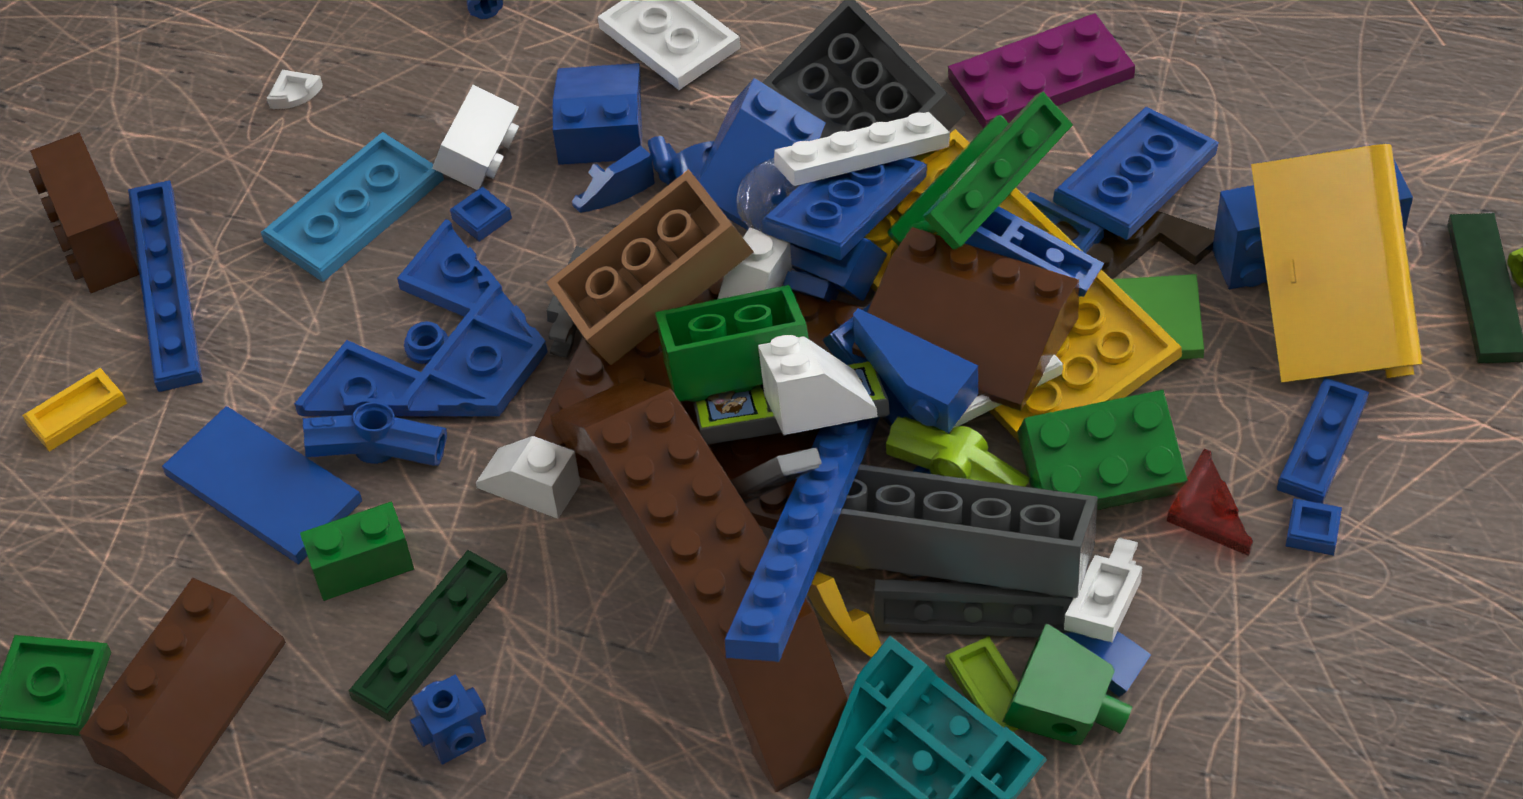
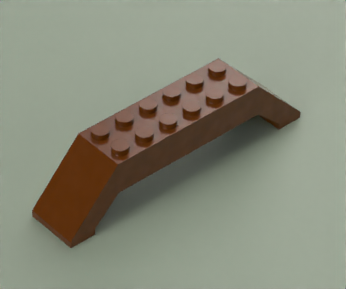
(706, 557)

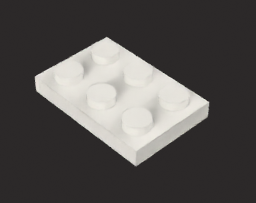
(670, 37)

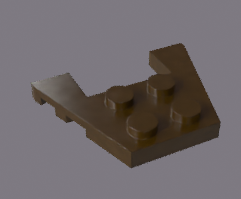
(1117, 253)

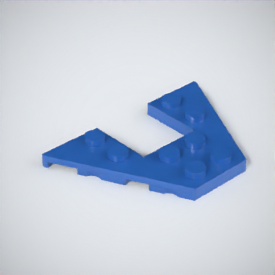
(470, 373)

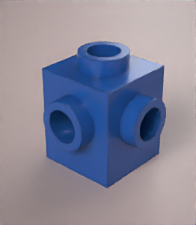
(448, 718)

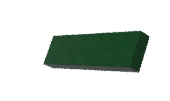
(1486, 288)
(428, 635)

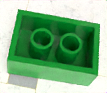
(716, 342)
(1106, 450)

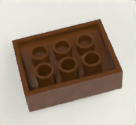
(979, 308)

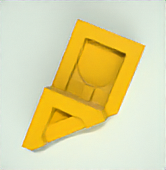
(852, 625)

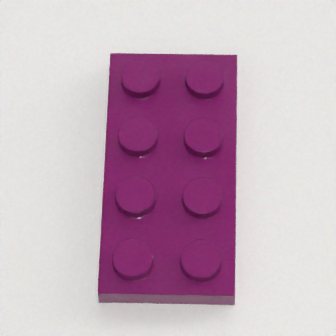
(1059, 62)

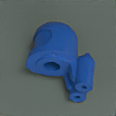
(672, 165)

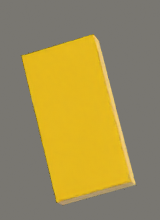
(74, 409)

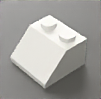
(810, 386)

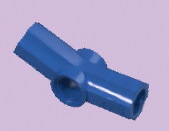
(374, 436)

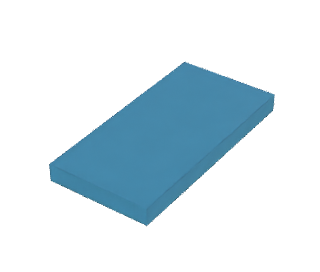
(352, 206)

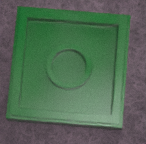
(50, 684)

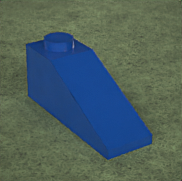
(1022, 241)
(922, 376)

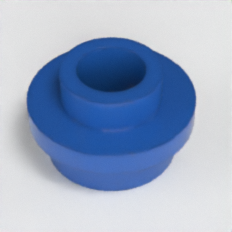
(424, 341)

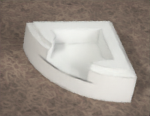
(293, 89)

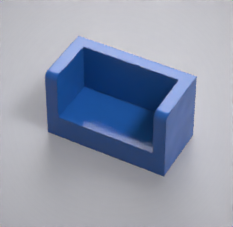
(850, 274)

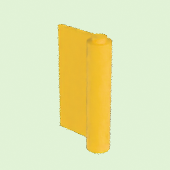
(1337, 264)

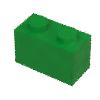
(357, 551)

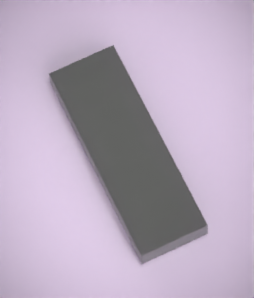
(775, 473)

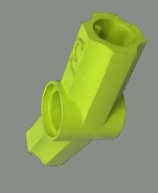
(951, 454)

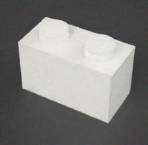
(475, 138)

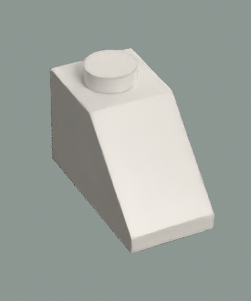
(762, 269)
(533, 475)

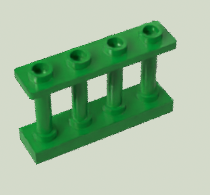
(984, 173)

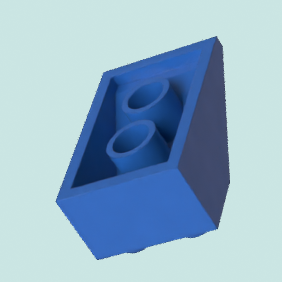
(597, 113)
(750, 133)

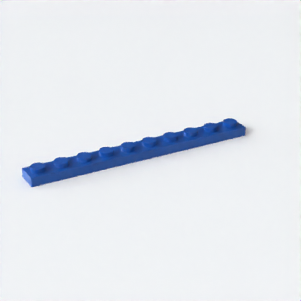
(798, 545)

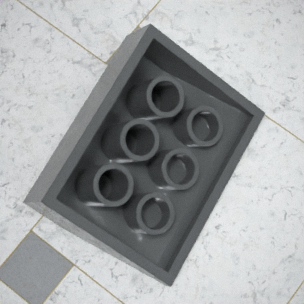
(858, 76)

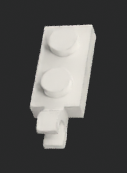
(1105, 593)

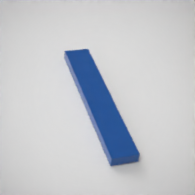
(164, 287)

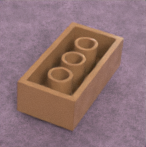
(649, 265)

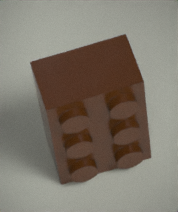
(84, 213)

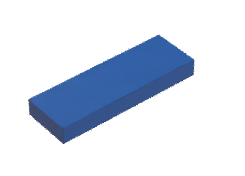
(1322, 441)

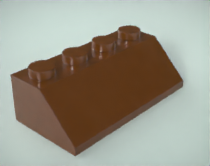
(182, 689)

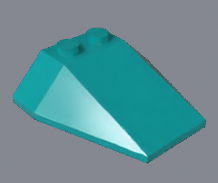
(919, 740)

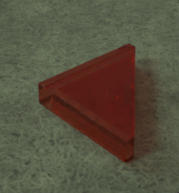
(1209, 508)

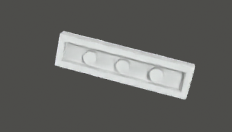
(861, 148)

